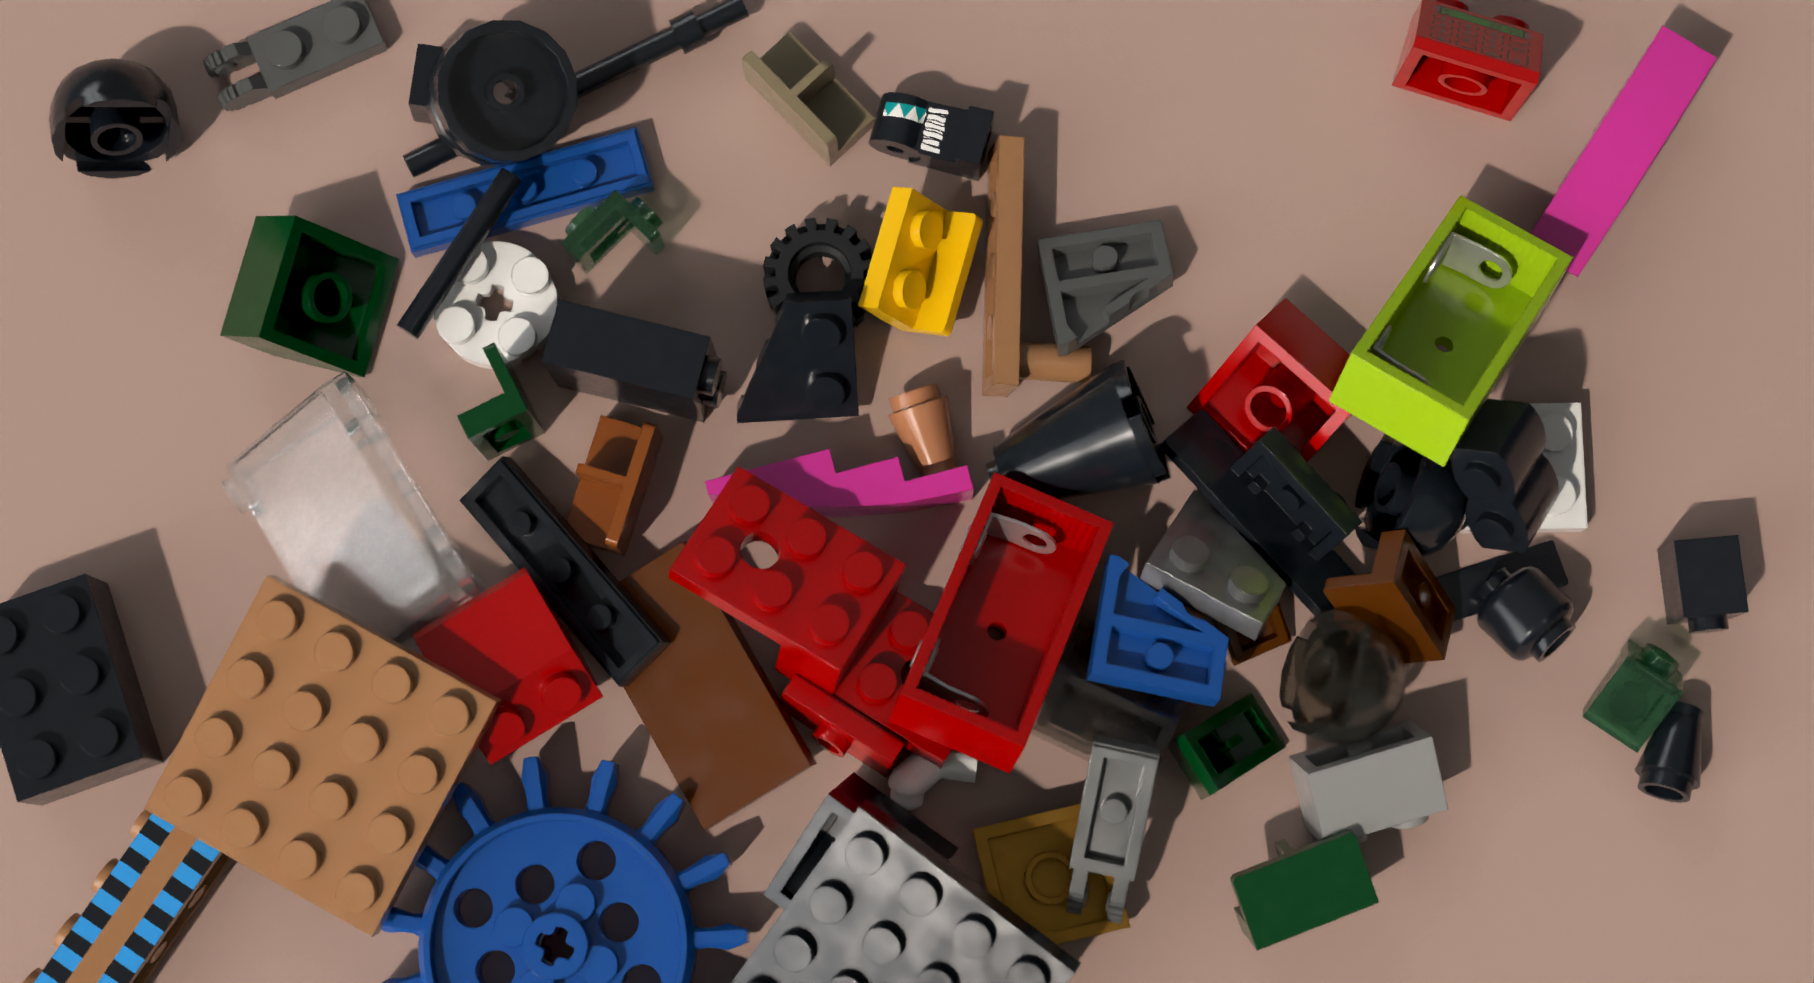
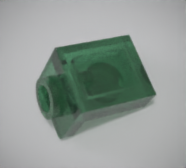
(1636, 694)

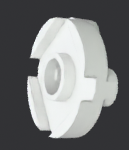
(516, 333)

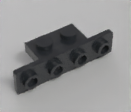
(1270, 501)

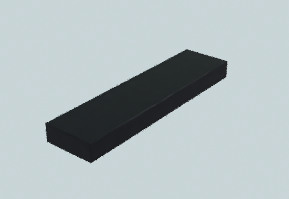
(565, 571)

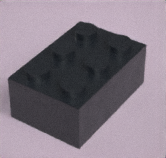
(69, 693)

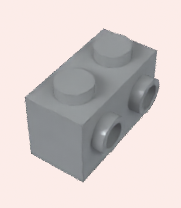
(1370, 783)

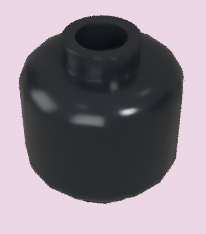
(1525, 613)

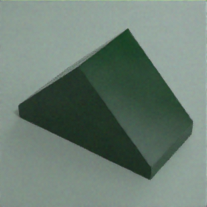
(1226, 746)

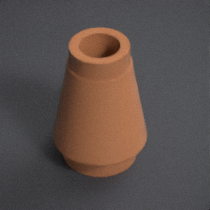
(925, 428)

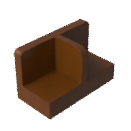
(1400, 598)

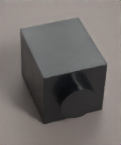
(1703, 582)

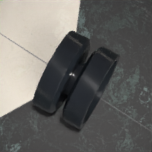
(539, 87)

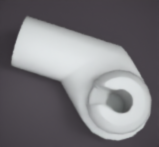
(917, 776)

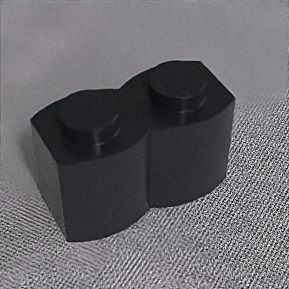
(1505, 475)

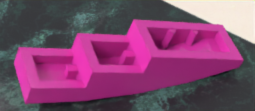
(1623, 146)
(860, 490)

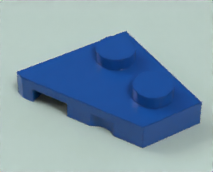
(1152, 643)

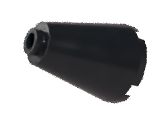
(1087, 441)

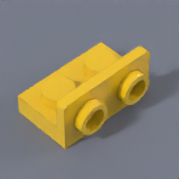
(920, 264)

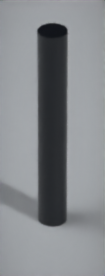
(459, 253)

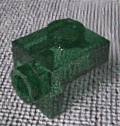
(599, 230)

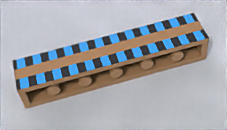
(136, 908)

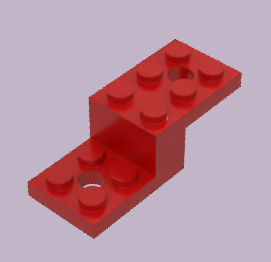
(823, 600)

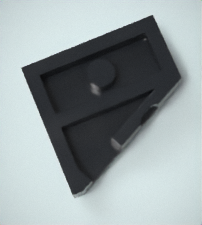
(806, 362)

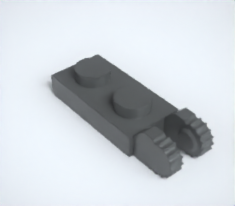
(298, 52)
(1112, 820)

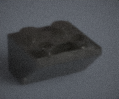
(1081, 708)

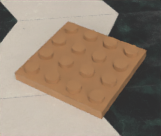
(322, 755)

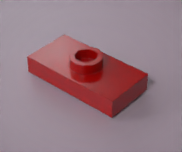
(841, 727)

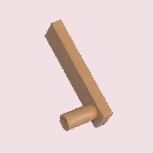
(1004, 356)

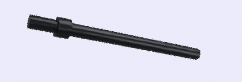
(685, 33)

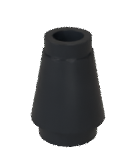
(1673, 755)

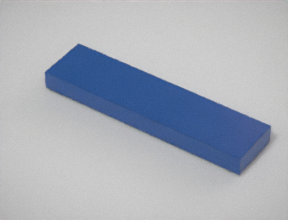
(552, 188)

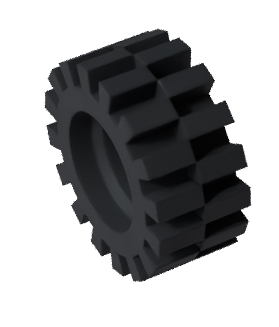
(811, 242)

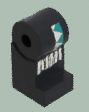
(932, 134)

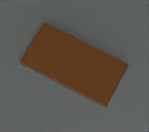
(710, 701)

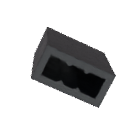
(633, 361)

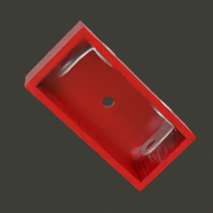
(1018, 572)

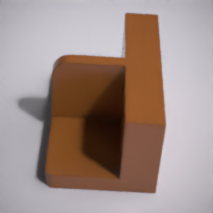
(614, 483)

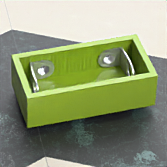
(1470, 291)

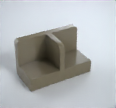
(808, 97)

